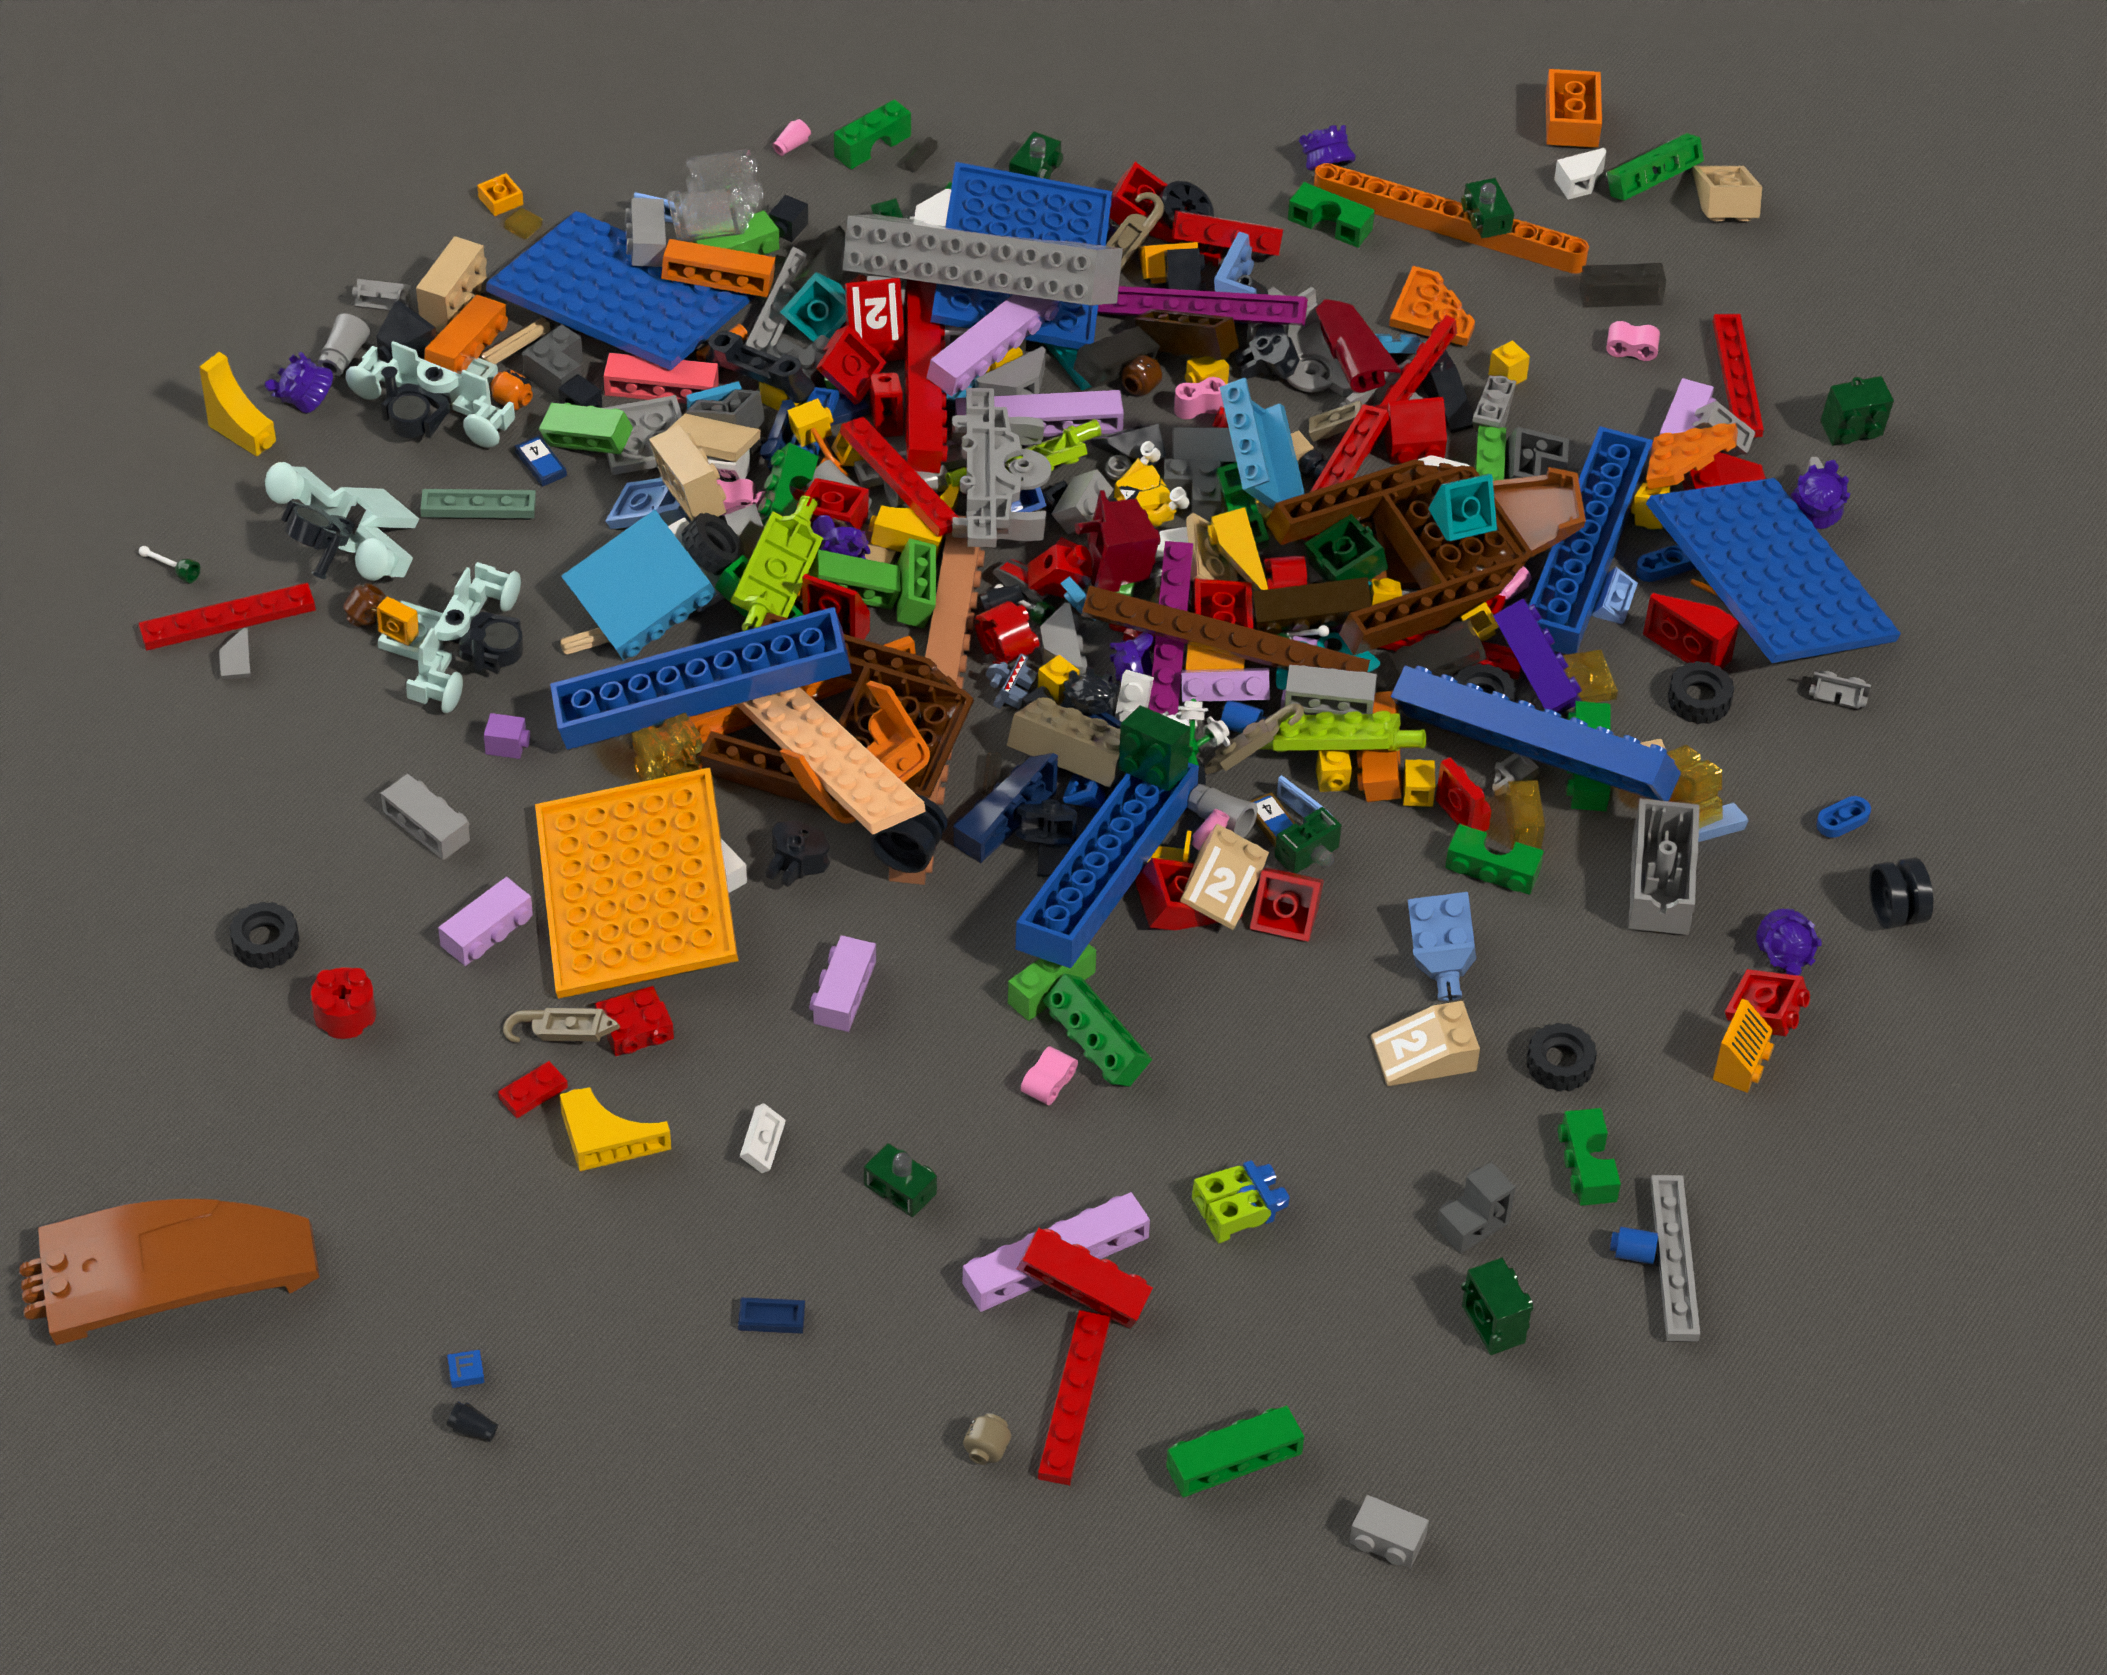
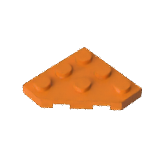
(1426, 302)
(1680, 452)

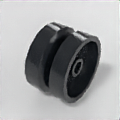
(1901, 893)

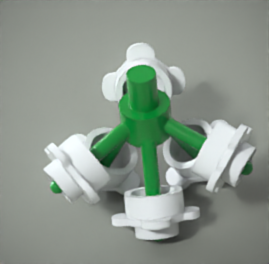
(1192, 715)

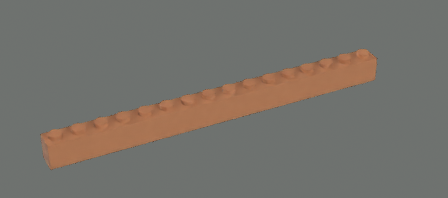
(950, 639)

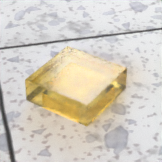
(523, 223)

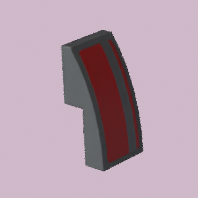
(1016, 572)

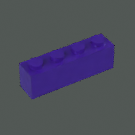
(1537, 657)

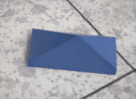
(1084, 792)

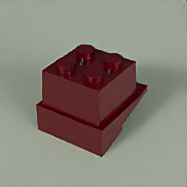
(1120, 543)

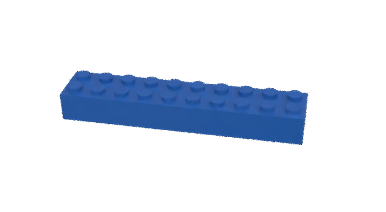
(1581, 561)
(700, 678)
(1536, 733)
(1100, 868)

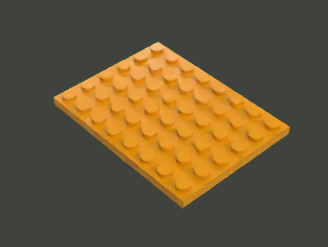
(635, 883)

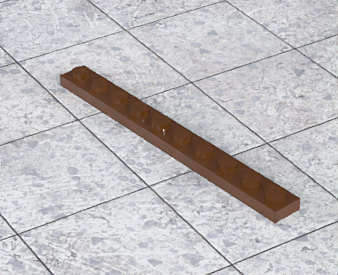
(1213, 633)

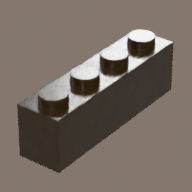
(1190, 333)
(1310, 605)

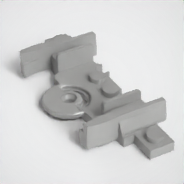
(1316, 357)
(987, 443)

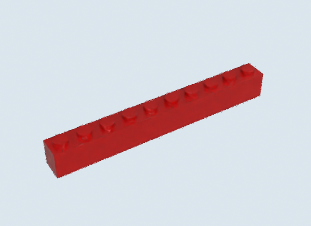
(922, 397)

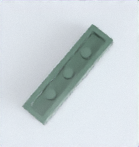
(478, 503)

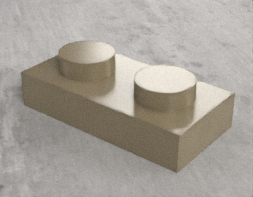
(1333, 421)

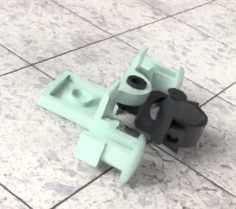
(426, 385)
(325, 522)
(493, 637)

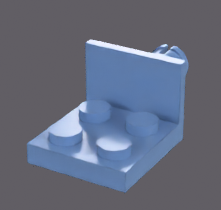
(1236, 263)
(642, 498)
(1443, 939)

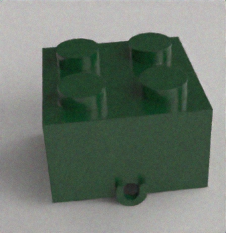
(1857, 410)
(1346, 552)
(1154, 748)
(1497, 1305)

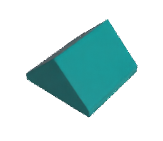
(817, 307)
(1465, 507)

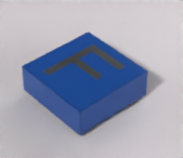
(465, 1368)

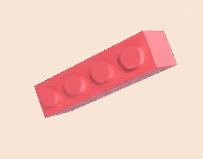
(641, 379)

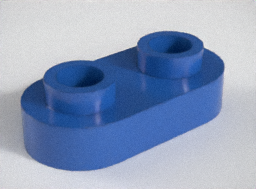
(1839, 819)

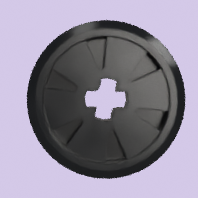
(1181, 195)

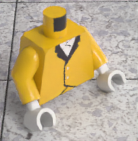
(1146, 486)

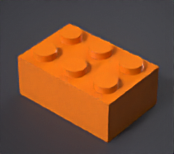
(1573, 108)

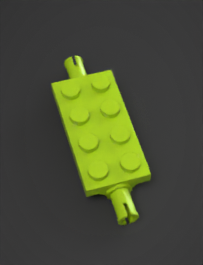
(1058, 450)
(778, 565)
(1346, 732)

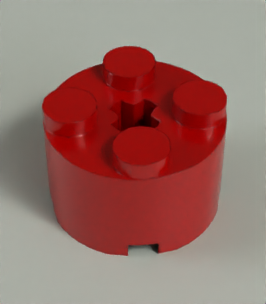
(1285, 571)
(1006, 632)
(343, 1002)

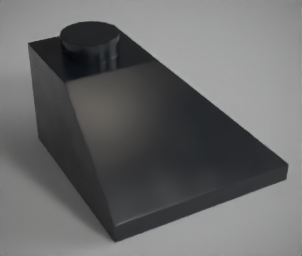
(405, 328)
(1129, 442)

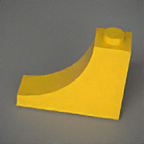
(231, 410)
(896, 525)
(604, 1138)

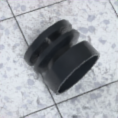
(912, 842)

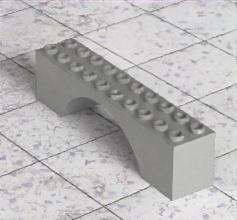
(982, 261)

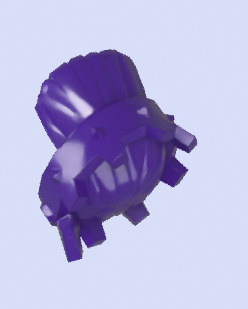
(1326, 147)
(302, 383)
(1822, 495)
(840, 540)
(1133, 656)
(1788, 940)

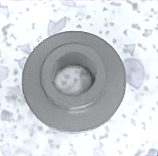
(1117, 467)

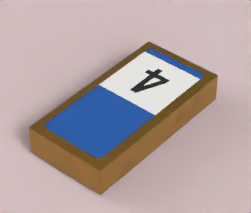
(1271, 816)

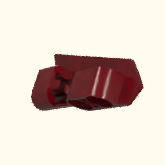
(1354, 345)

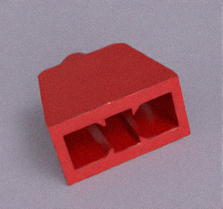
(886, 394)
(1056, 565)

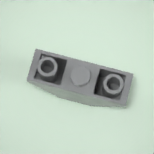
(1016, 377)
(1494, 403)
(1060, 638)

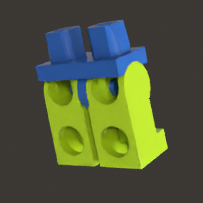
(1238, 1198)

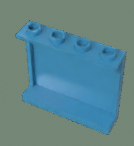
(1261, 446)
(639, 585)

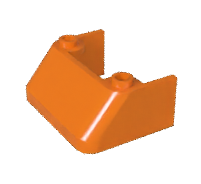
(895, 745)

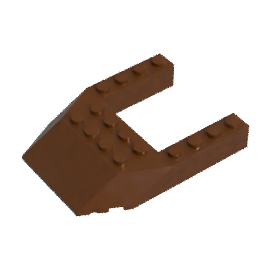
(1450, 573)
(926, 694)

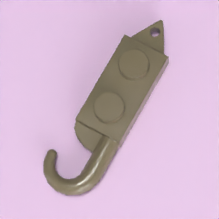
(1136, 228)
(1252, 739)
(563, 1024)

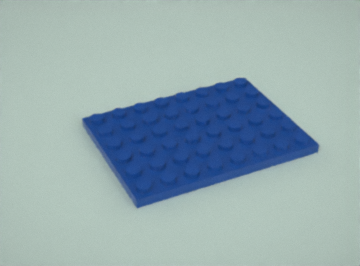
(1023, 208)
(589, 284)
(1773, 569)

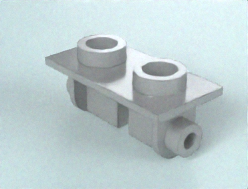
(380, 294)
(1829, 685)

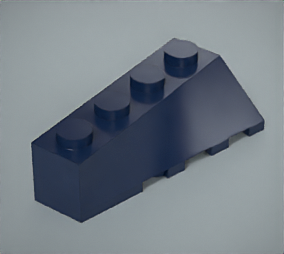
(996, 815)

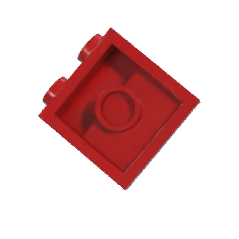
(850, 363)
(1461, 797)
(1774, 997)
(641, 1020)

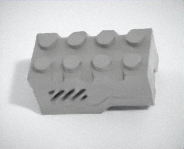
(1664, 866)

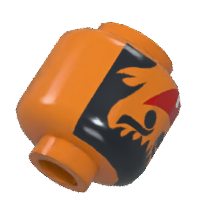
(511, 387)

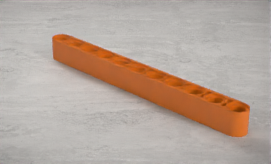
(1449, 218)

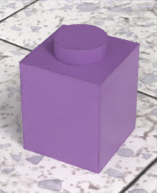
(506, 736)

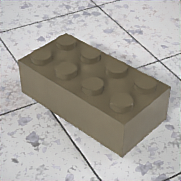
(1081, 742)

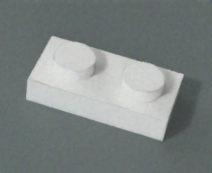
(1134, 691)
(762, 1138)

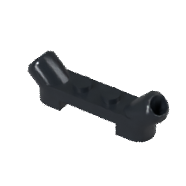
(782, 372)

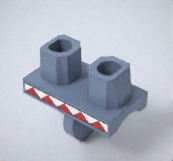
(1019, 673)

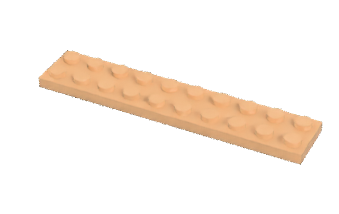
(836, 757)

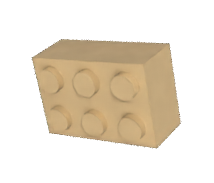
(452, 282)
(687, 473)

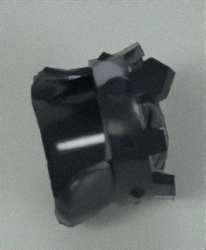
(1090, 692)

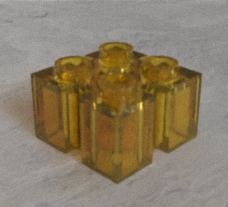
(668, 749)
(1698, 784)

